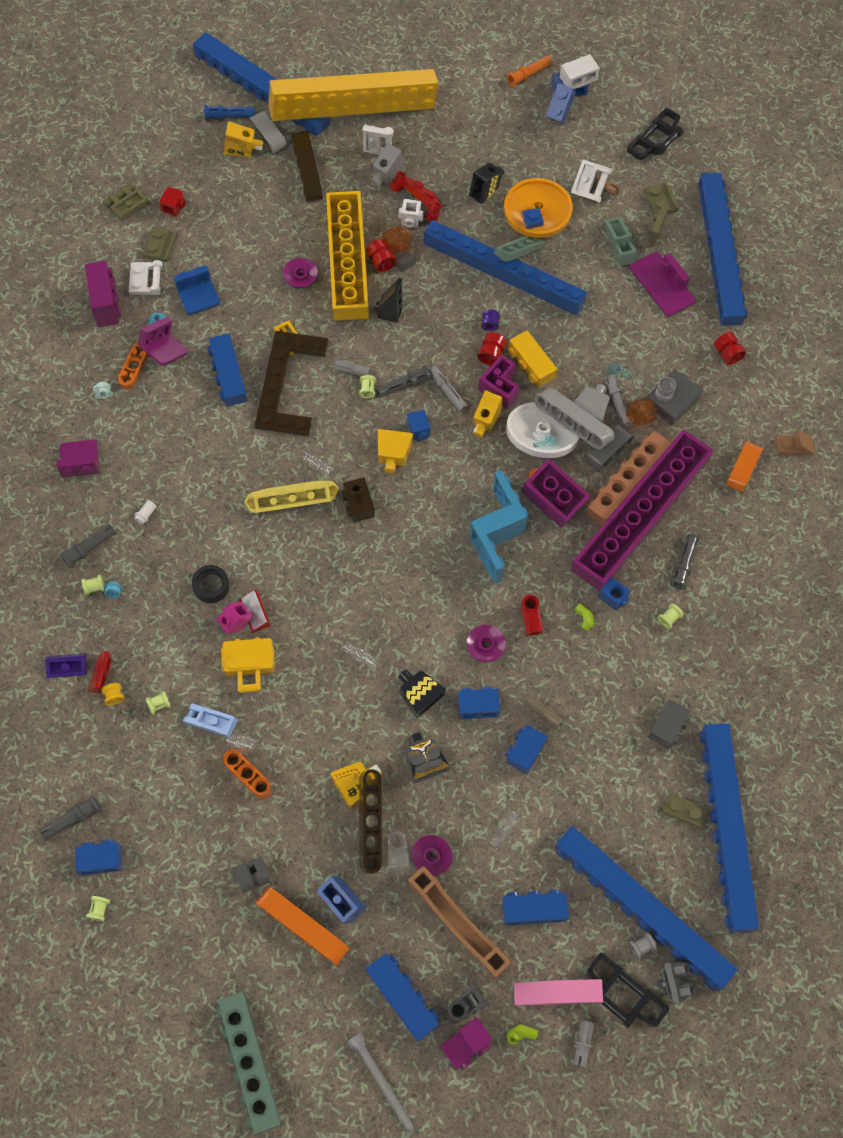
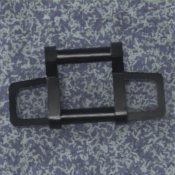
(659, 148)
(645, 995)

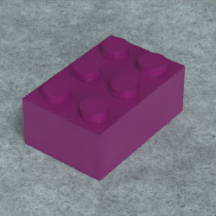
(102, 293)
(555, 493)

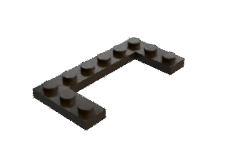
(267, 414)

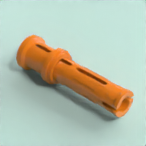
(523, 73)

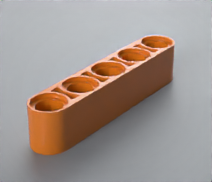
(302, 925)

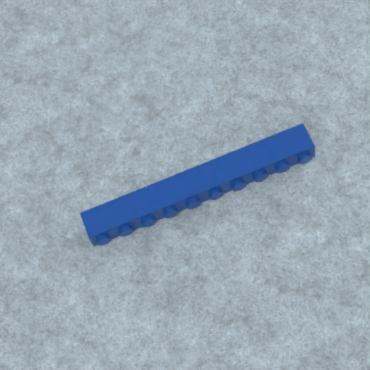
(246, 74)
(721, 249)
(513, 272)
(729, 828)
(646, 909)

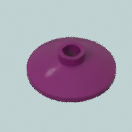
(297, 267)
(486, 634)
(422, 854)

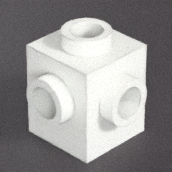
(411, 213)

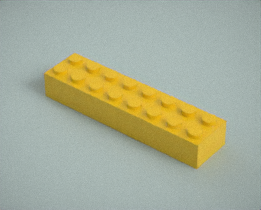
(347, 256)

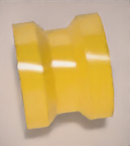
(112, 694)

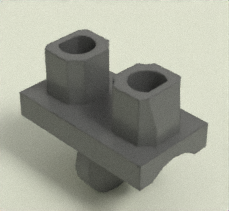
(672, 981)

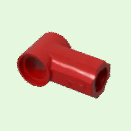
(531, 617)

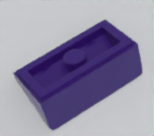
(66, 665)

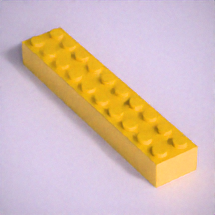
(352, 94)

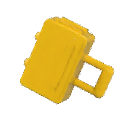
(248, 658)

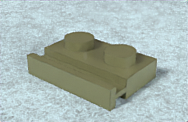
(660, 195)
(654, 230)
(159, 244)

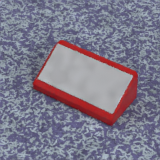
(254, 605)

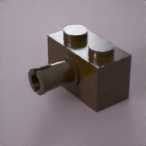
(359, 500)

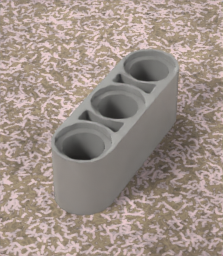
(268, 132)

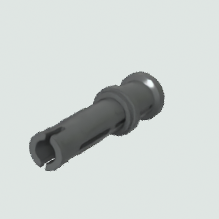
(411, 378)
(79, 550)
(683, 569)
(79, 813)

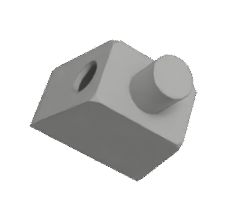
(387, 165)
(594, 401)

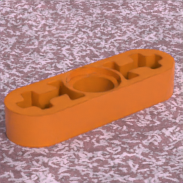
(134, 373)

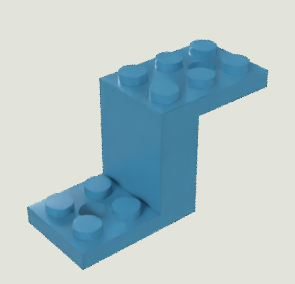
(498, 526)

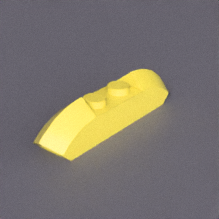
(291, 496)

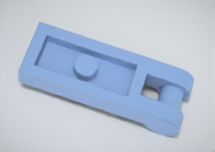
(210, 720)

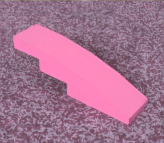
(558, 992)

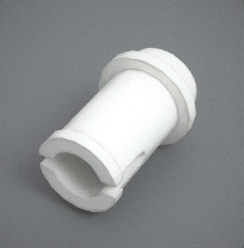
(144, 513)

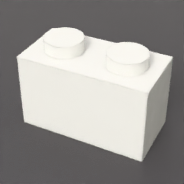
(579, 72)

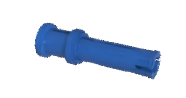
(228, 112)

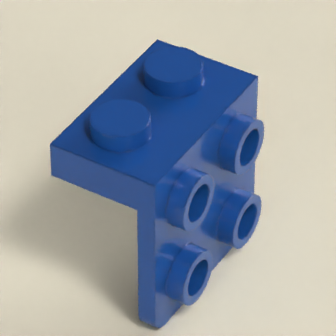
(196, 290)

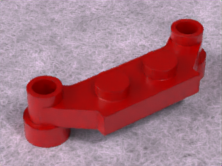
(418, 190)

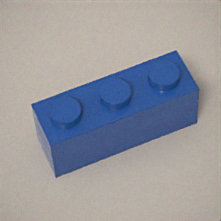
(535, 908)

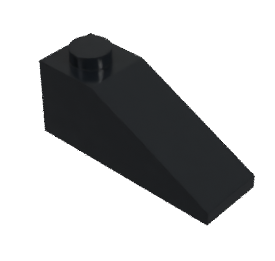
(390, 304)

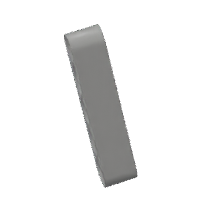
(574, 418)

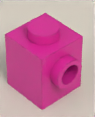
(234, 617)

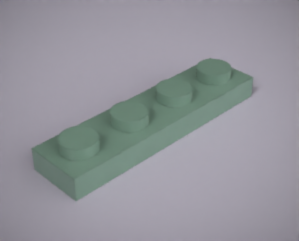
(518, 248)

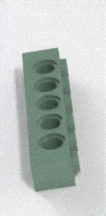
(270, 1118)

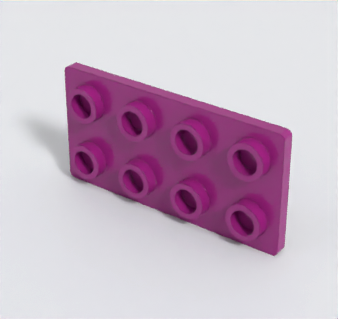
(664, 282)

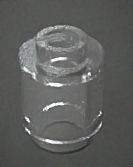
(241, 742)

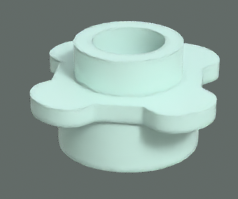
(102, 390)

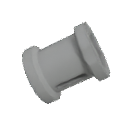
(642, 946)

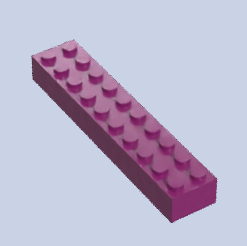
(641, 510)

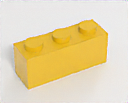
(532, 359)

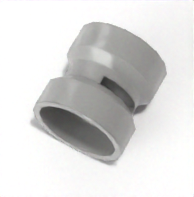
(665, 389)

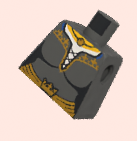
(425, 759)

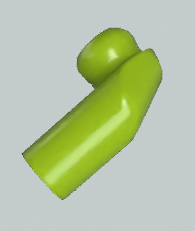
(588, 619)
(519, 1032)

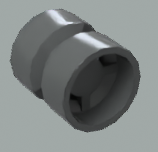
(247, 880)

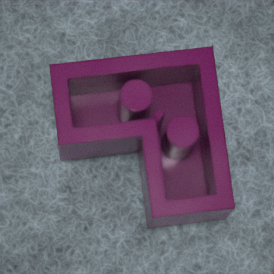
(498, 381)
(469, 1041)

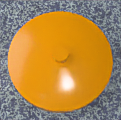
(539, 193)

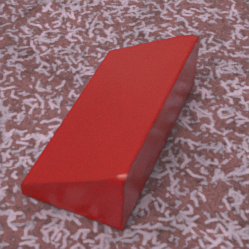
(100, 672)

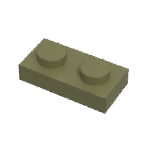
(684, 810)

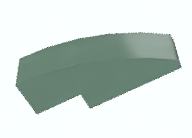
(620, 241)

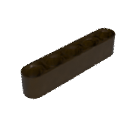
(307, 166)
(376, 830)

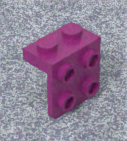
(158, 342)
(78, 458)

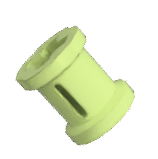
(367, 386)
(93, 585)
(670, 616)
(158, 702)
(98, 908)

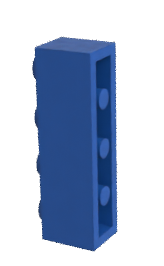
(228, 370)
(402, 998)

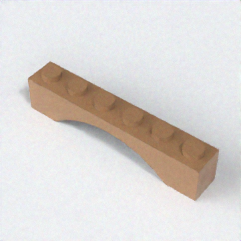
(471, 938)

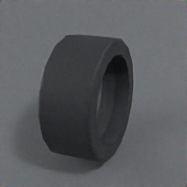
(211, 597)

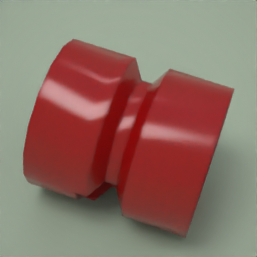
(380, 255)
(492, 348)
(729, 348)

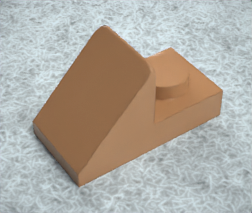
(795, 445)

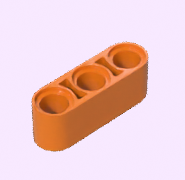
(744, 466)
(243, 766)

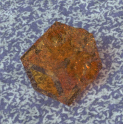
(397, 239)
(642, 411)

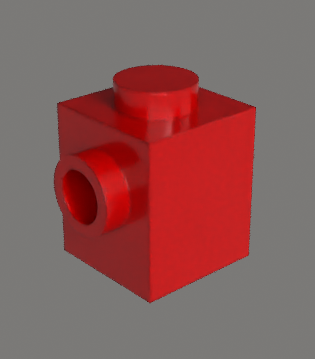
(172, 201)

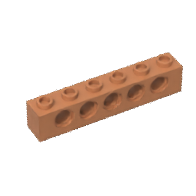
(657, 446)

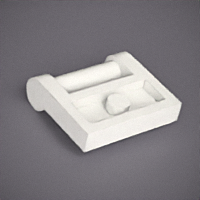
(372, 138)
(585, 180)
(139, 278)

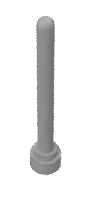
(358, 1044)

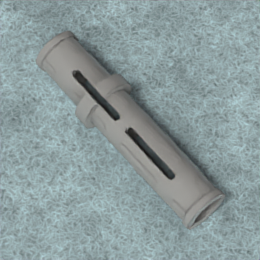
(444, 384)
(615, 393)

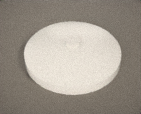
(530, 425)

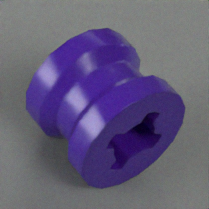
(490, 320)

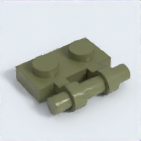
(129, 204)

